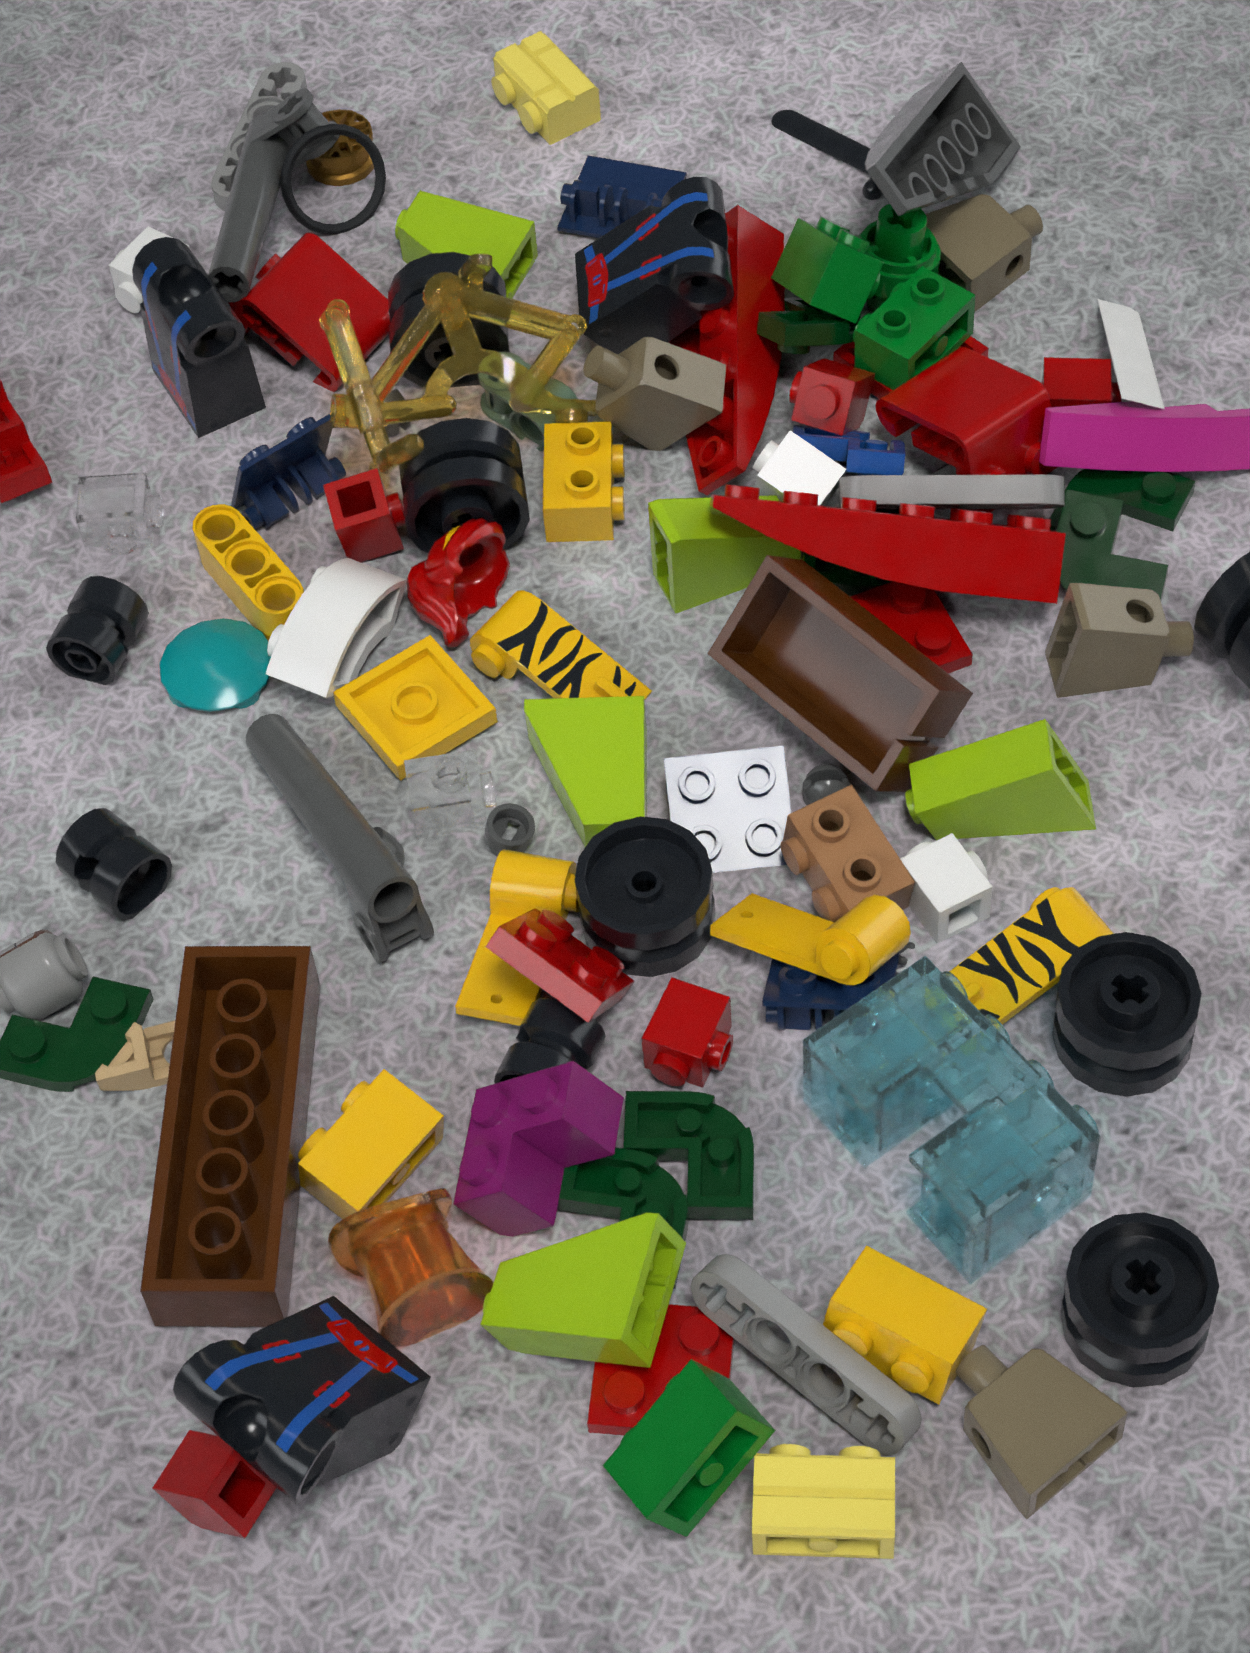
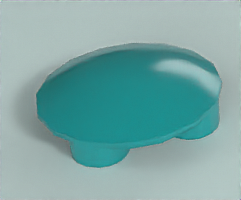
(215, 665)

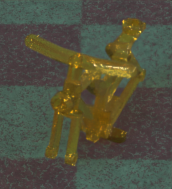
(452, 302)

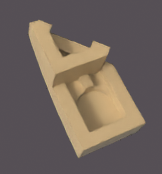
(140, 1061)

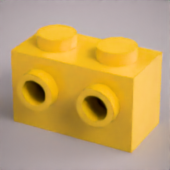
(580, 482)
(370, 1147)
(904, 1323)

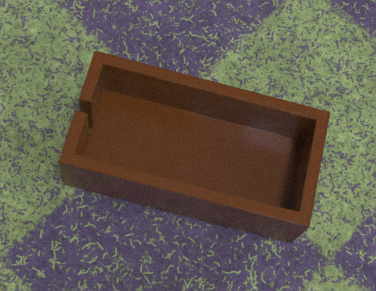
(838, 673)

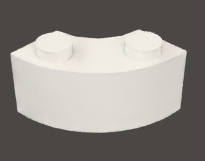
(335, 626)

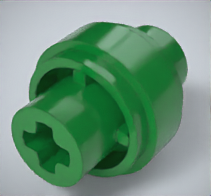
(903, 246)

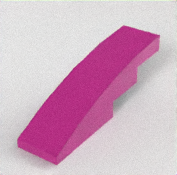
(1146, 438)

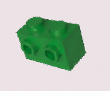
(829, 268)
(914, 328)
(688, 1448)

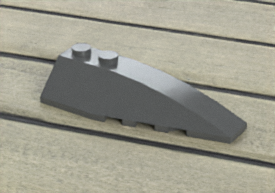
(940, 145)

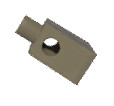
(984, 244)
(656, 390)
(1111, 639)
(1036, 1423)

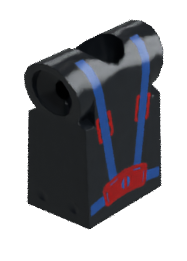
(657, 269)
(194, 338)
(305, 1396)

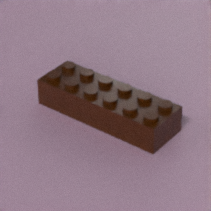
(232, 1138)

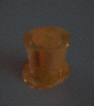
(411, 1266)

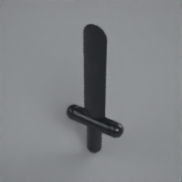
(828, 142)

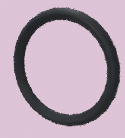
(286, 176)

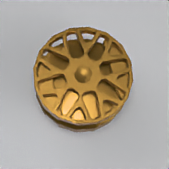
(347, 159)

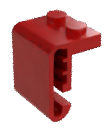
(295, 293)
(972, 415)

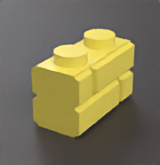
(545, 88)
(823, 1503)

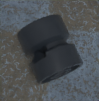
(97, 630)
(113, 863)
(551, 1037)

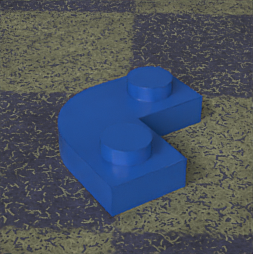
(857, 450)

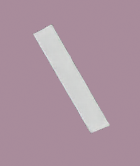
(1130, 354)

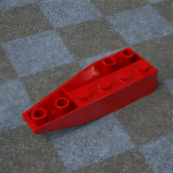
(752, 362)
(912, 546)

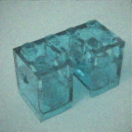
(997, 1170)

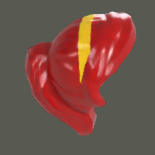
(459, 578)

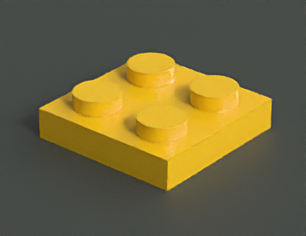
(415, 705)

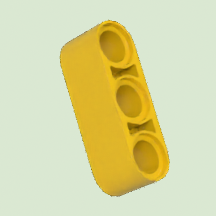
(245, 567)

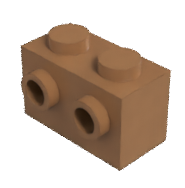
(843, 855)

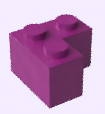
(524, 1139)

